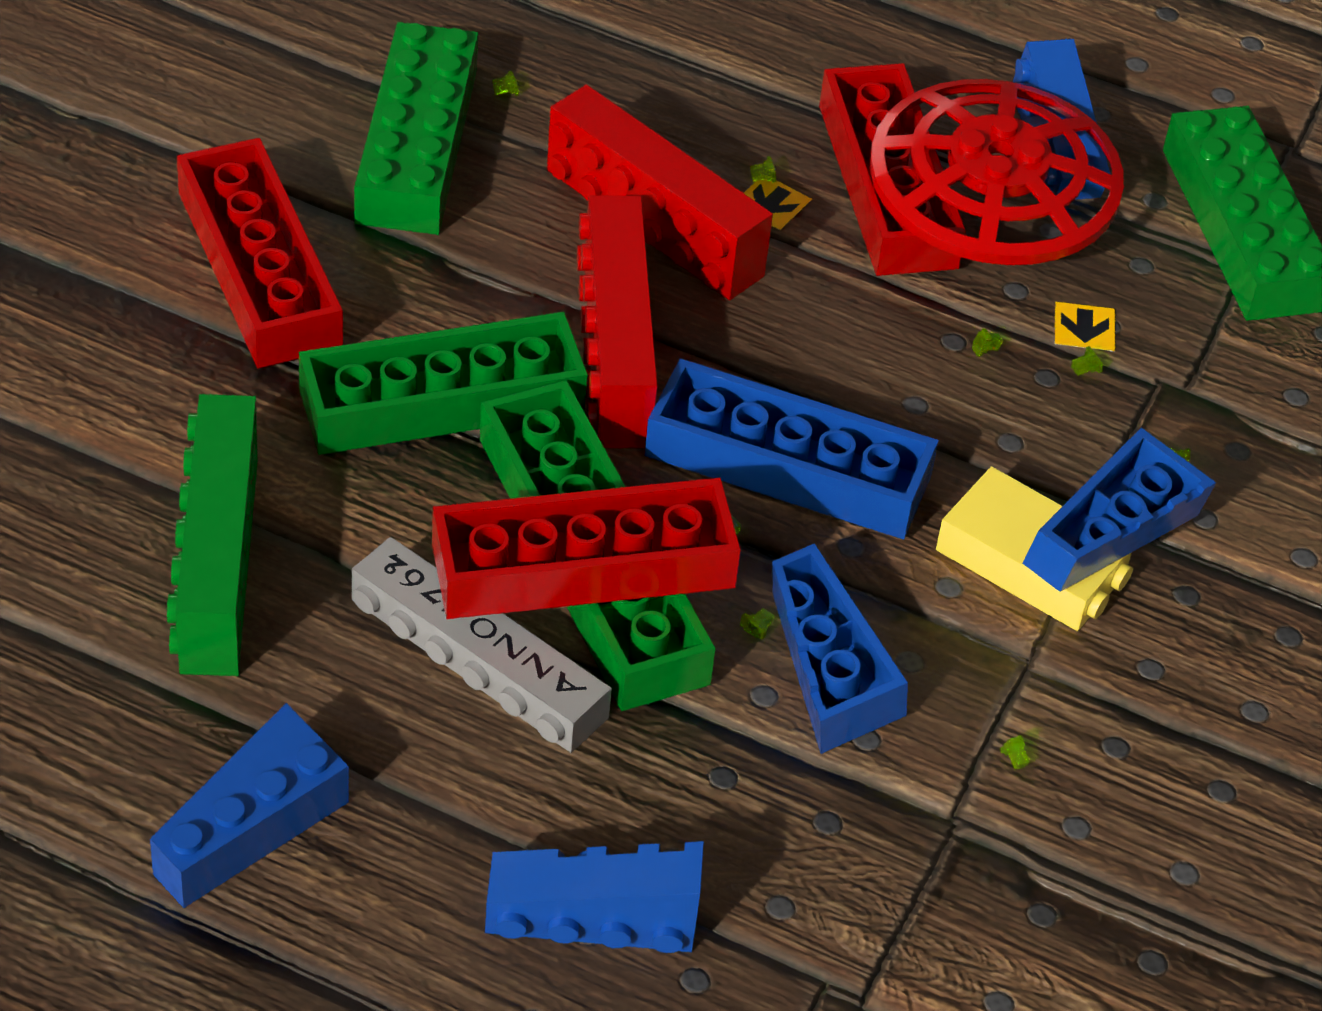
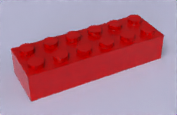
(852, 108)
(684, 205)
(259, 252)
(617, 320)
(584, 547)

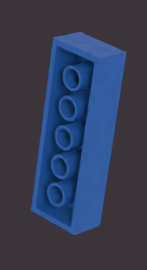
(791, 448)

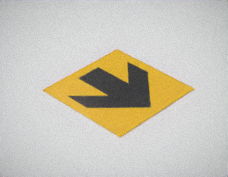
(778, 199)
(1084, 326)

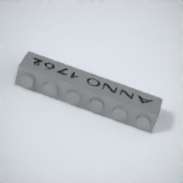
(485, 650)

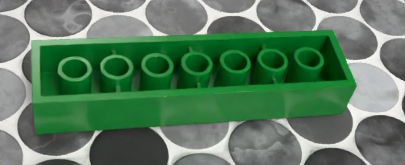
(641, 645)

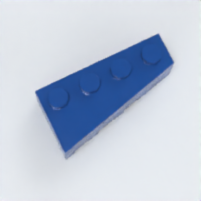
(1057, 70)
(1118, 510)
(837, 657)
(250, 807)
(598, 896)

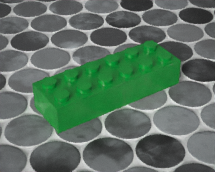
(416, 129)
(1246, 211)
(431, 379)
(214, 536)

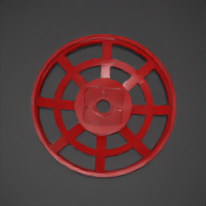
(996, 175)

